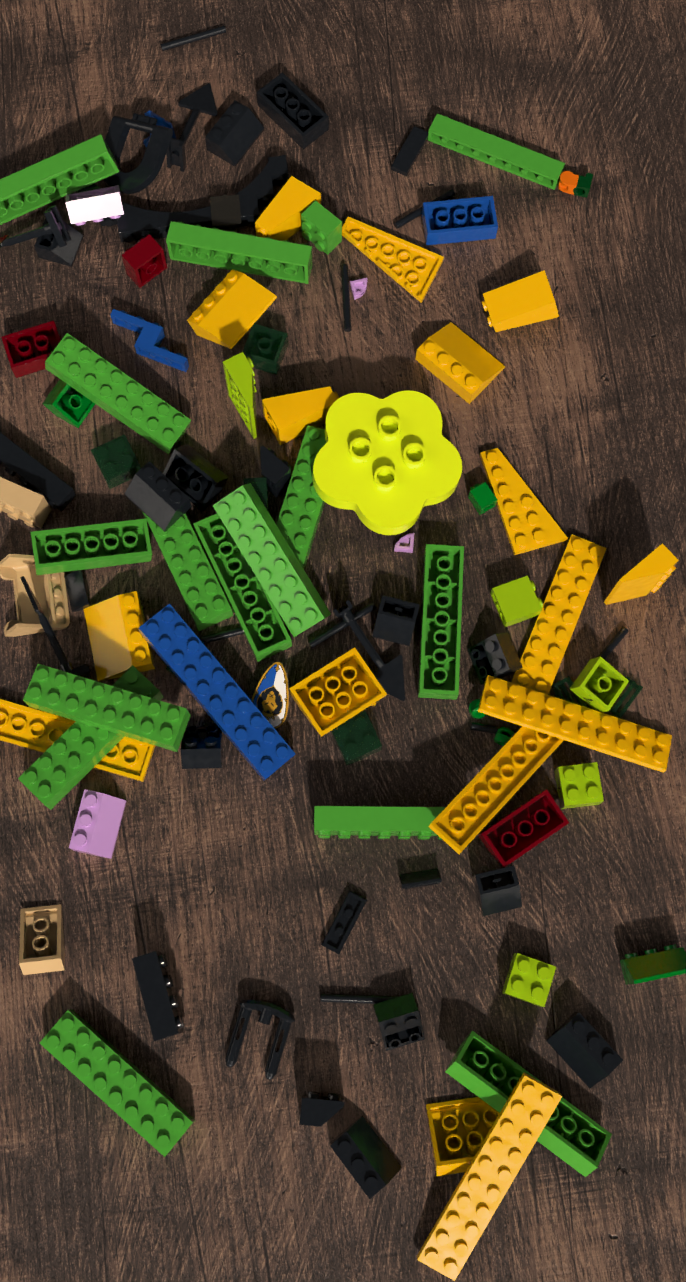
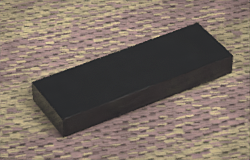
(410, 151)
(344, 922)

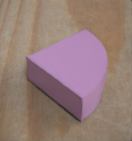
(358, 287)
(405, 543)

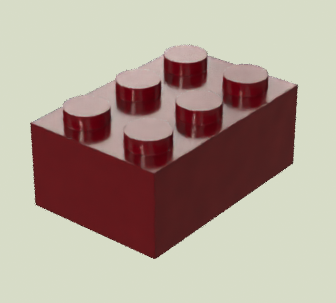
(31, 347)

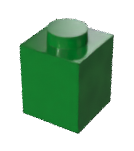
(482, 498)

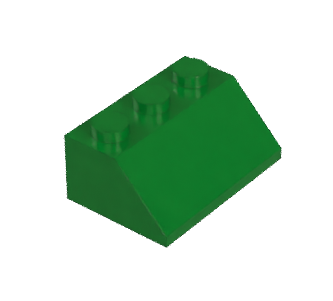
(68, 404)
(654, 964)

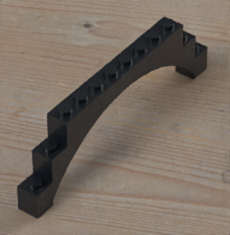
(139, 222)

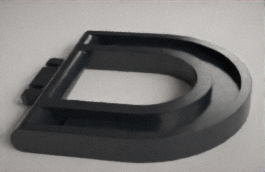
(153, 158)

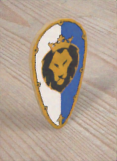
(273, 695)

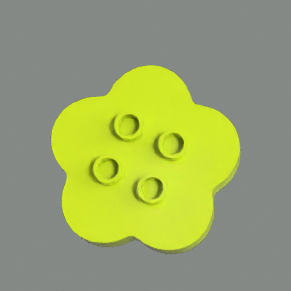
(385, 459)

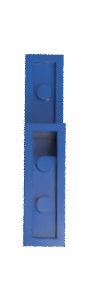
(149, 340)

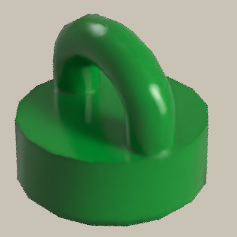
(473, 708)
(502, 739)

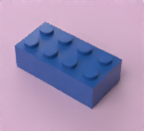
(459, 220)

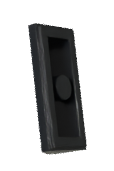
(77, 591)
(420, 878)

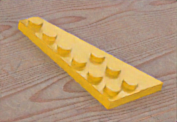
(403, 261)
(522, 514)

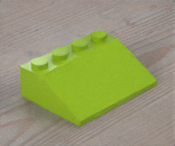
(241, 389)

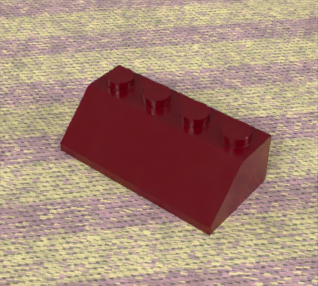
(523, 828)

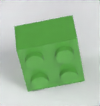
(321, 227)

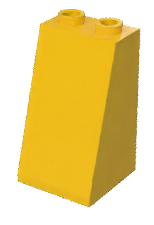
(283, 214)
(520, 303)
(292, 412)

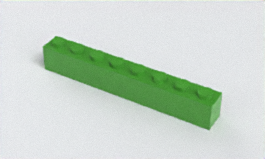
(495, 151)

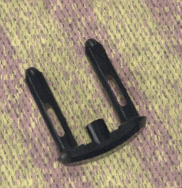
(267, 1010)

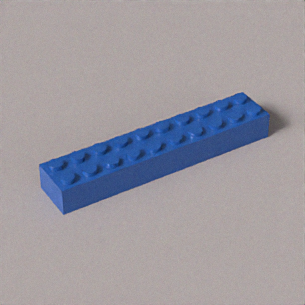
(216, 692)

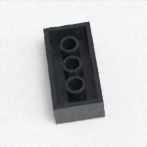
(293, 110)
(157, 995)

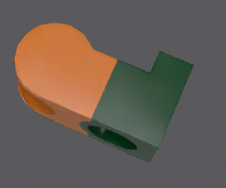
(575, 184)

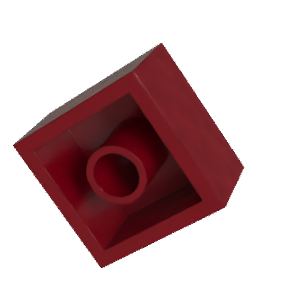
(144, 261)

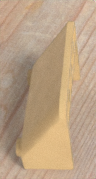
(48, 590)

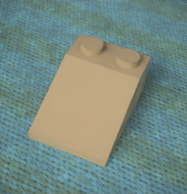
(41, 940)

